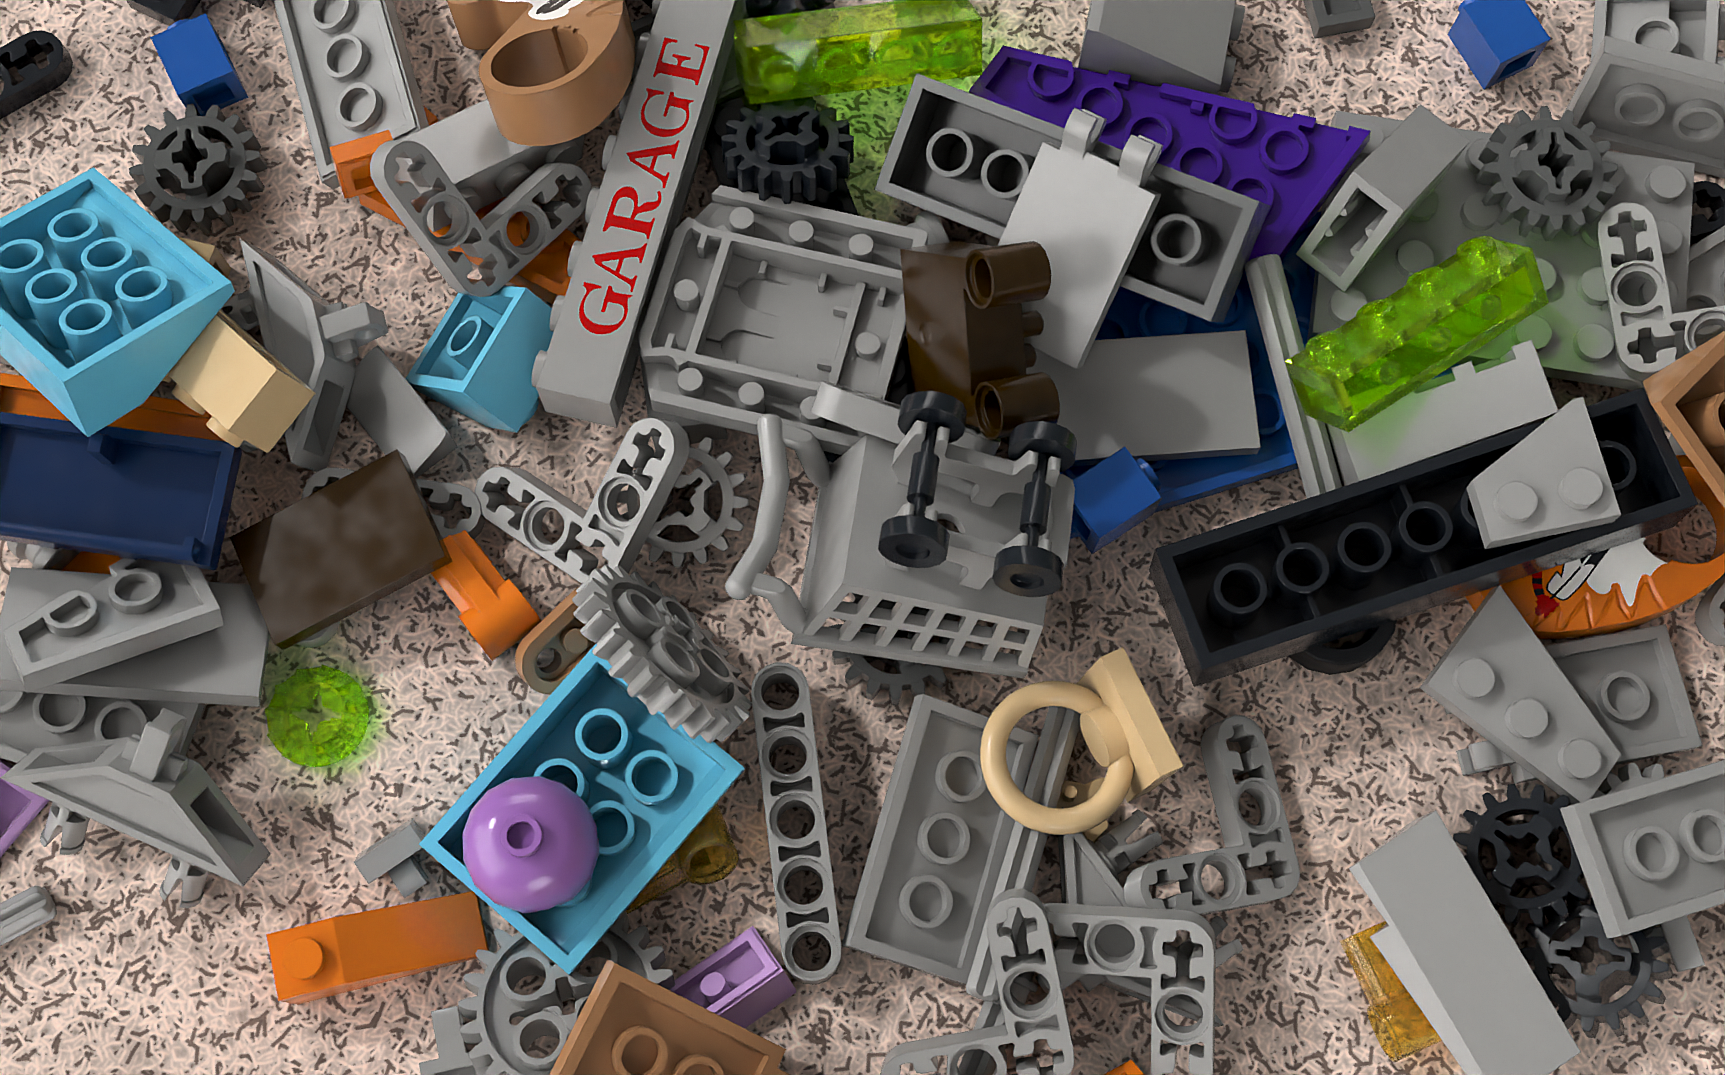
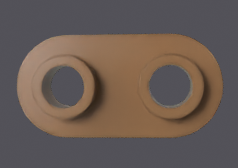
(561, 633)

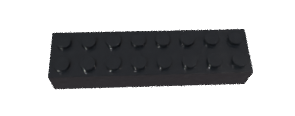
(1392, 547)

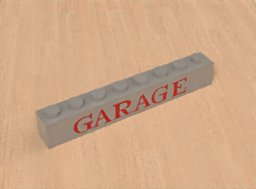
(636, 209)

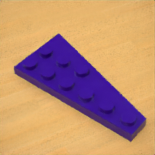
(1206, 135)

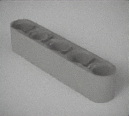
(785, 792)

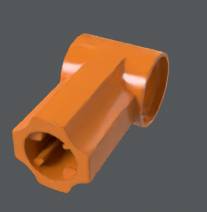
(488, 604)

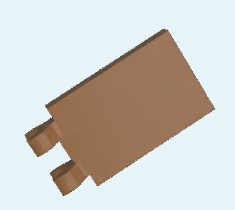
(649, 1030)

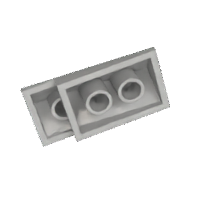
(1460, 956)

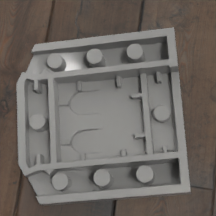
(769, 305)

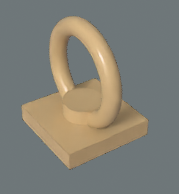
(1117, 728)

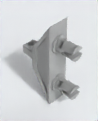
(312, 341)
(146, 794)
(1091, 878)

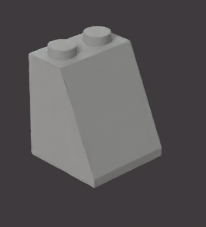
(1164, 41)

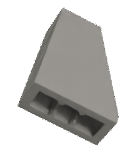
(1381, 196)

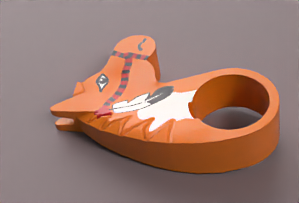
(1617, 585)

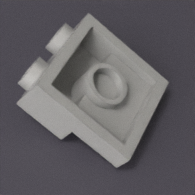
(1669, 25)

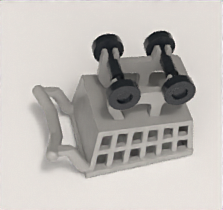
(883, 541)

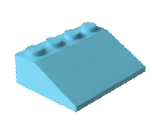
(99, 299)
(632, 772)

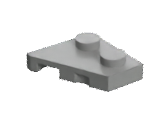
(1545, 483)

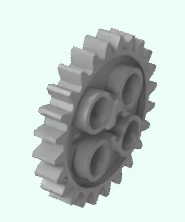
(661, 653)
(496, 1004)

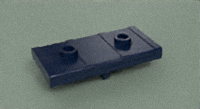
(115, 490)

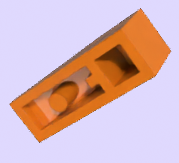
(375, 946)

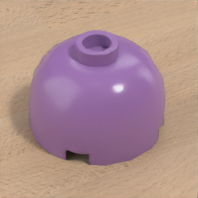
(530, 844)

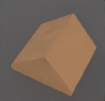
(1692, 406)

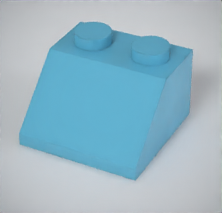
(486, 357)

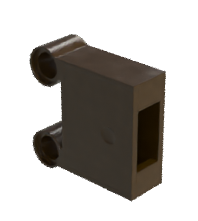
(971, 330)

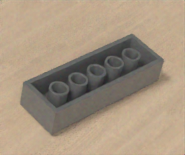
(973, 159)

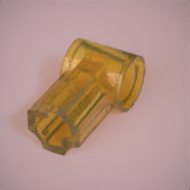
(701, 859)
(1392, 1010)

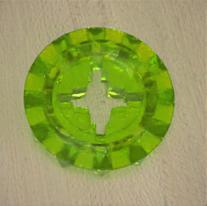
(333, 738)

